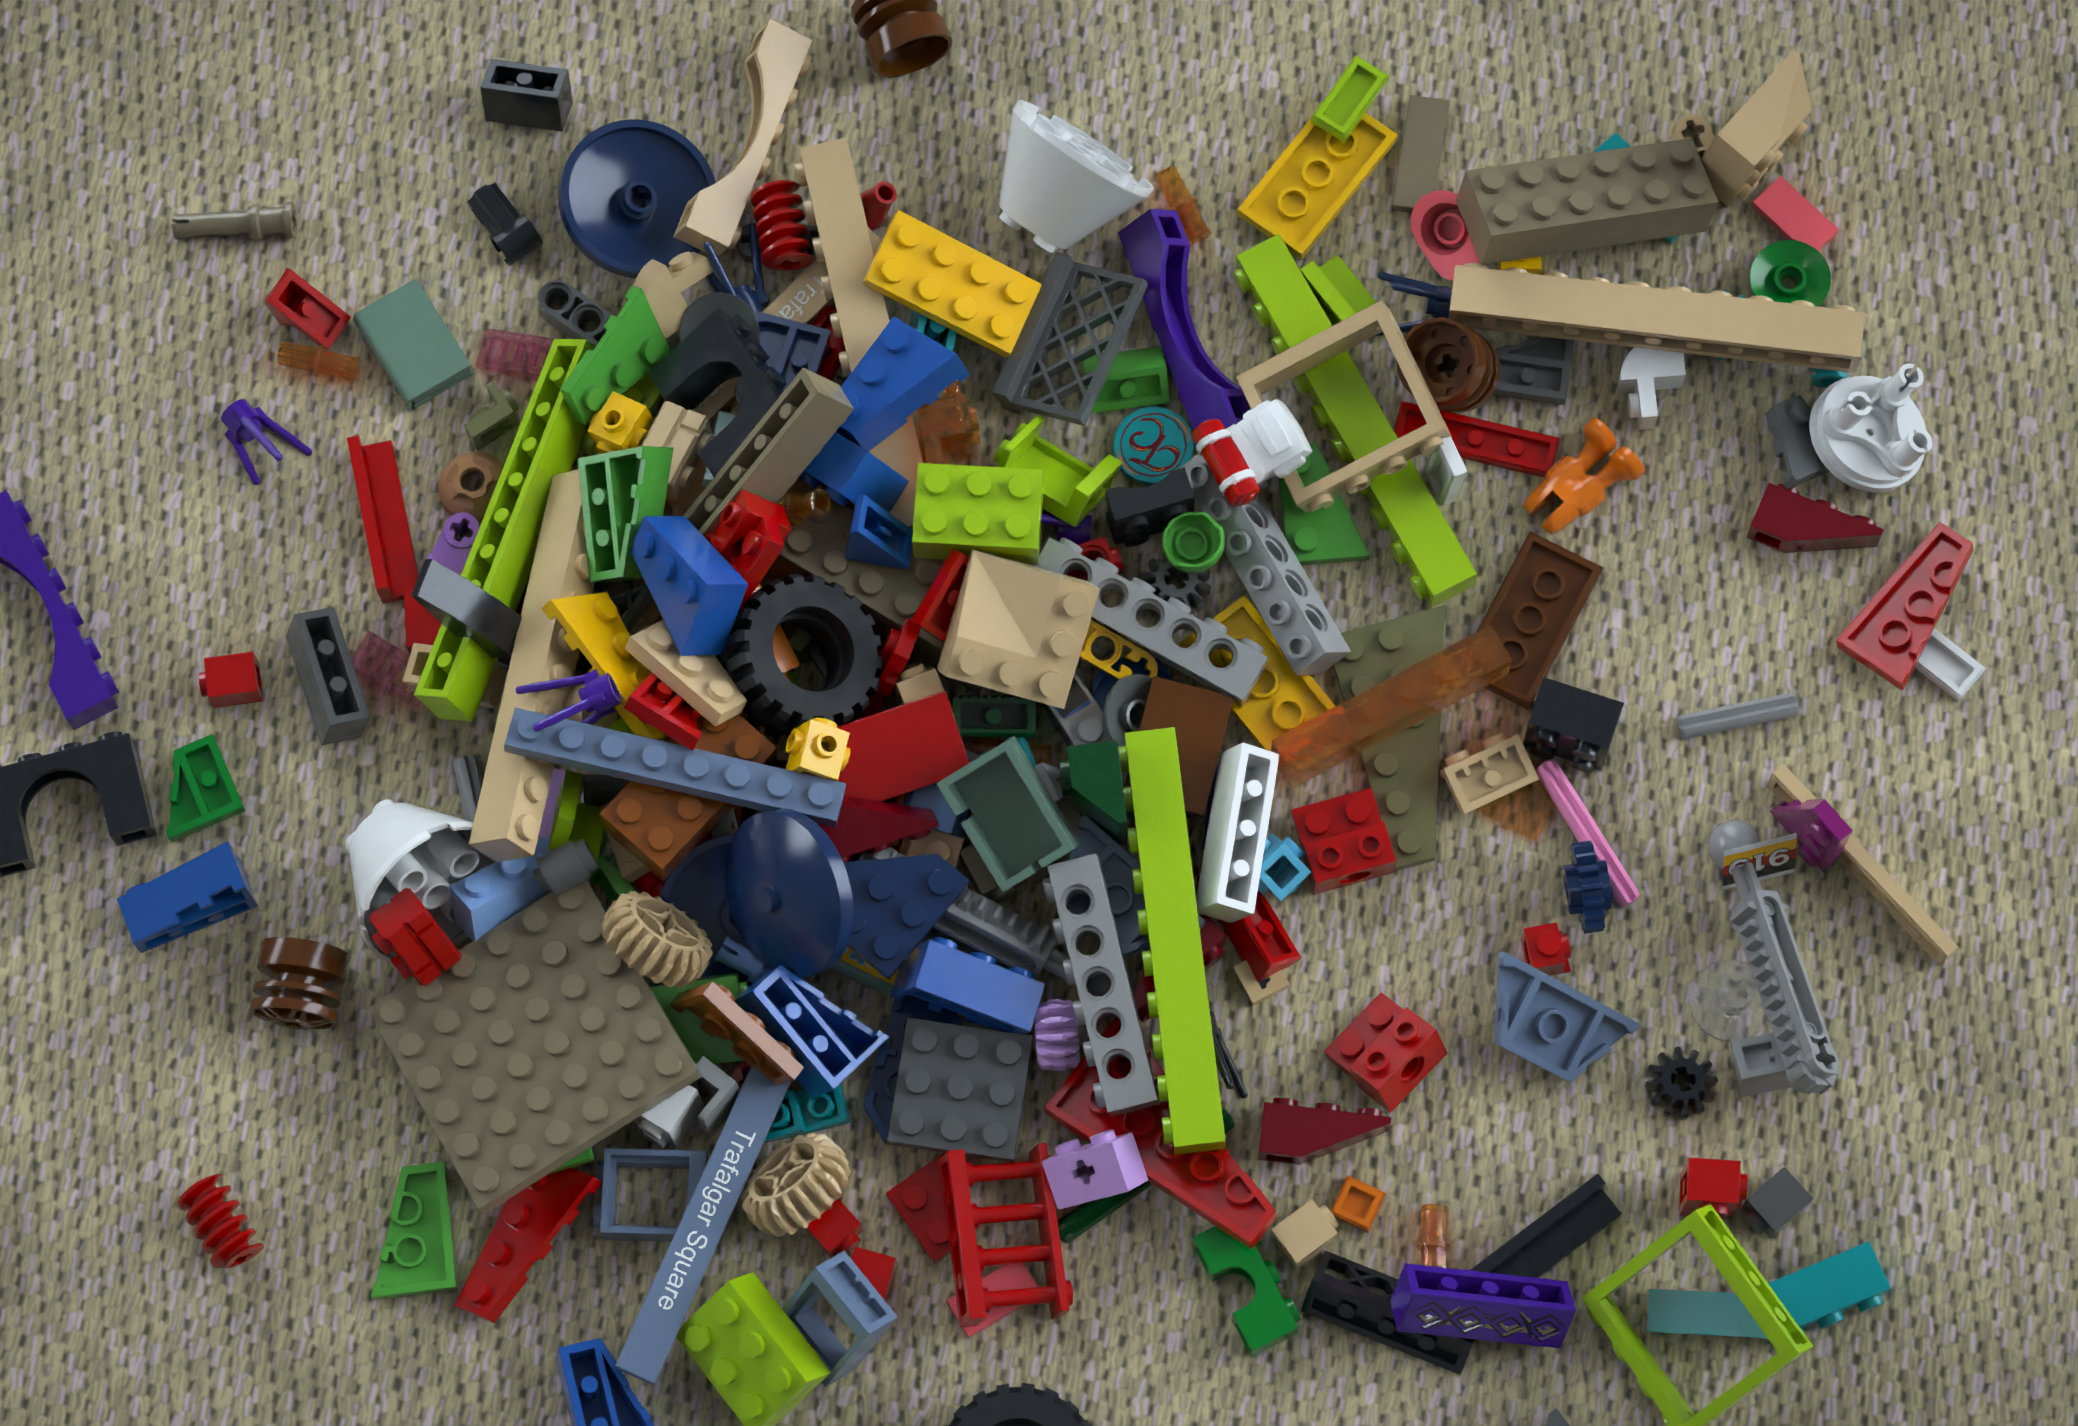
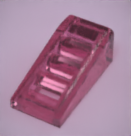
(515, 368)
(370, 675)

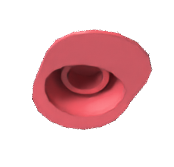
(1442, 232)

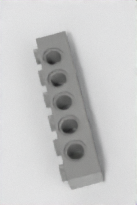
(1271, 576)
(1234, 680)
(1086, 877)

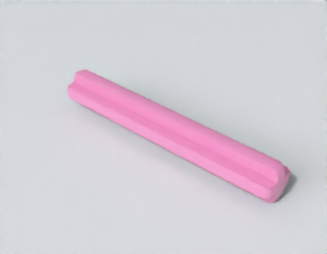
(1586, 829)

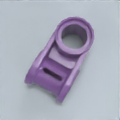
(449, 549)

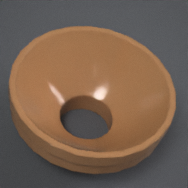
(457, 499)

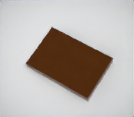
(1200, 728)

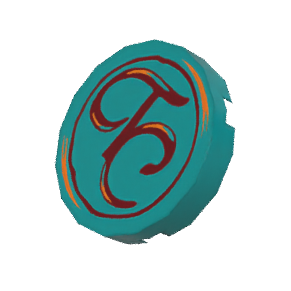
(1152, 444)

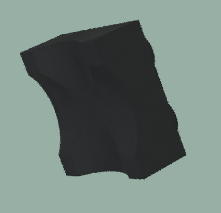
(1147, 510)

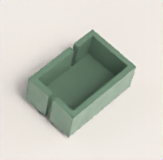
(1011, 811)

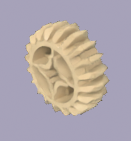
(656, 939)
(795, 1184)

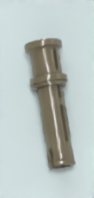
(253, 222)

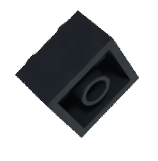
(1572, 725)

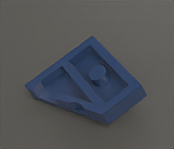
(792, 345)

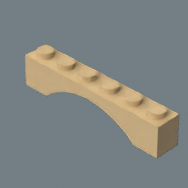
(772, 69)

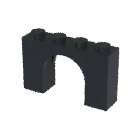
(705, 360)
(107, 764)

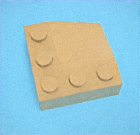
(1755, 134)
(1017, 629)

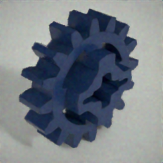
(1587, 887)

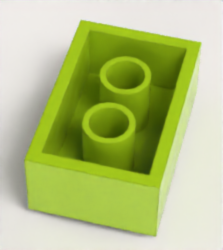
(978, 510)
(752, 1352)

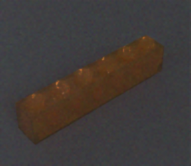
(1391, 706)

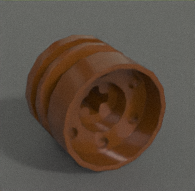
(901, 34)
(1437, 348)
(300, 976)

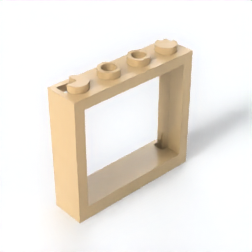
(1320, 349)

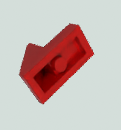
(305, 308)

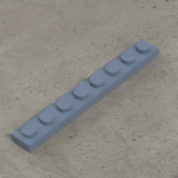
(675, 767)

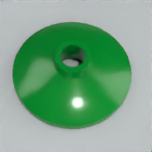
(1793, 261)

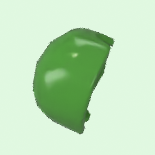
(1193, 542)

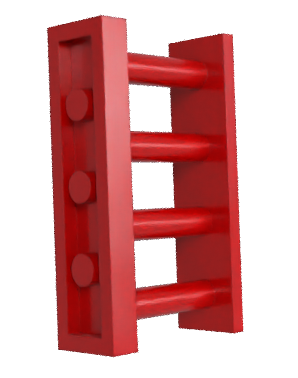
(970, 1259)

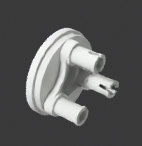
(1871, 430)

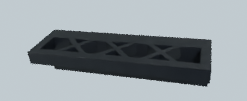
(1555, 1233)
(1357, 1309)

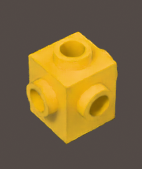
(620, 424)
(818, 749)

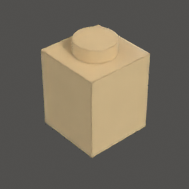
(1305, 1233)

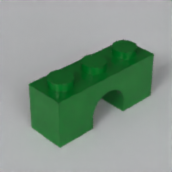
(1268, 1316)

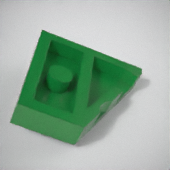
(200, 789)

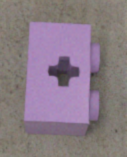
(1094, 1169)

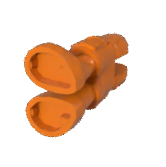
(1576, 489)

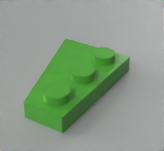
(619, 360)
(1323, 534)
(420, 1236)

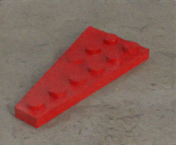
(1201, 1181)

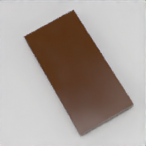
(1537, 613)

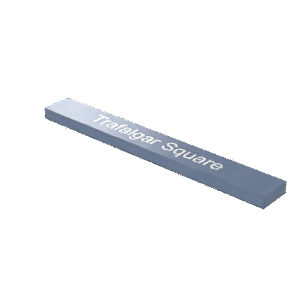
(701, 1227)

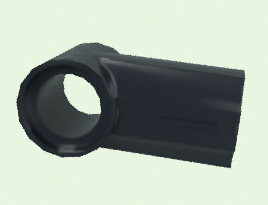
(507, 229)

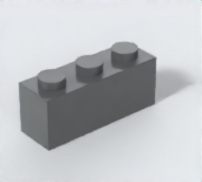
(327, 676)

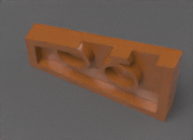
(728, 1021)

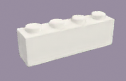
(1237, 832)

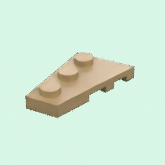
(693, 677)

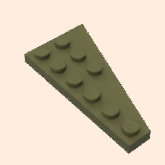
(1406, 765)

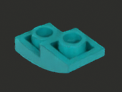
(804, 1115)

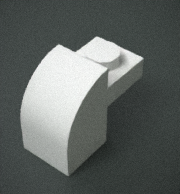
(1643, 374)

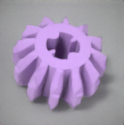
(1056, 1035)

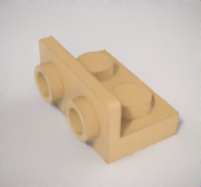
(1488, 773)

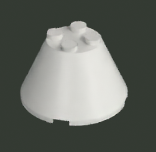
(1062, 180)
(413, 850)

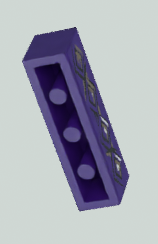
(1482, 1306)

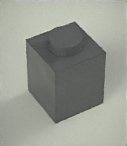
(1776, 1204)

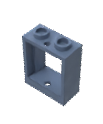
(607, 1172)
(856, 1304)

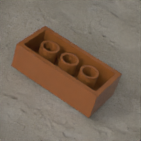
(667, 824)

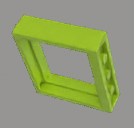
(1748, 1286)

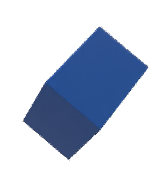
(878, 536)

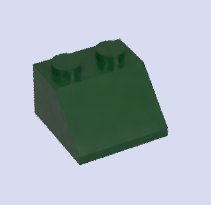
(1096, 786)

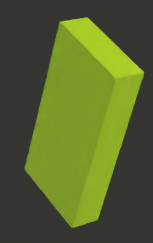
(1350, 99)

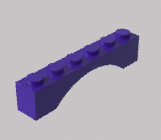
(1160, 255)
(75, 677)

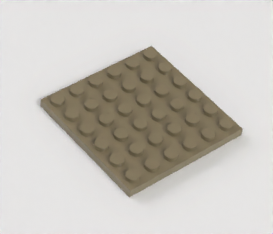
(533, 1046)

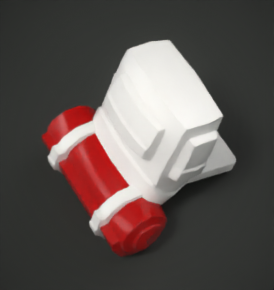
(1252, 450)

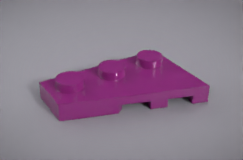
(1818, 830)

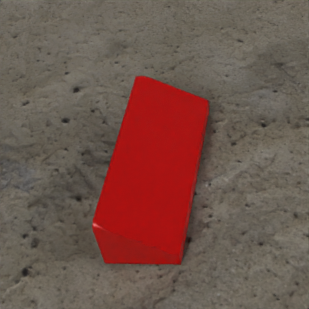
(1262, 940)

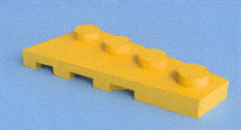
(601, 636)

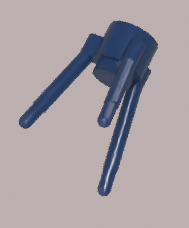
(751, 297)
(1437, 297)

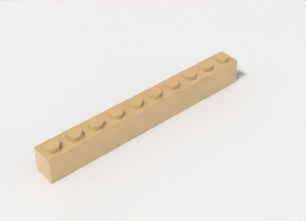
(860, 310)
(1657, 317)
(517, 785)

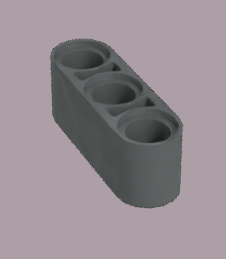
(575, 314)

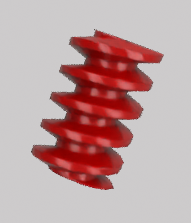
(780, 226)
(217, 1225)

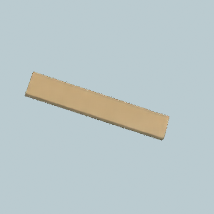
(1875, 879)

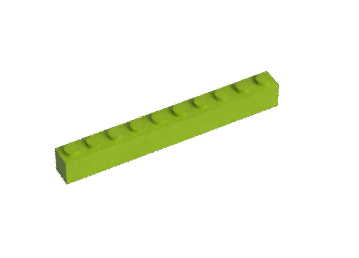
(1356, 424)
(508, 533)
(1174, 942)

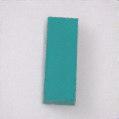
(1700, 1314)

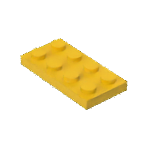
(1314, 182)
(952, 283)
(1279, 697)

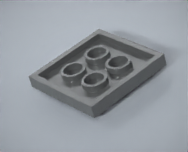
(960, 1089)

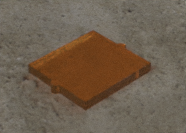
(1524, 809)

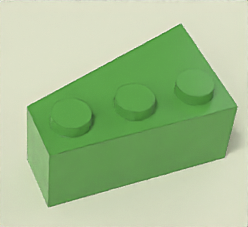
(615, 497)

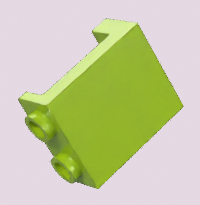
(1069, 484)

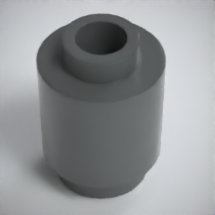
(565, 867)

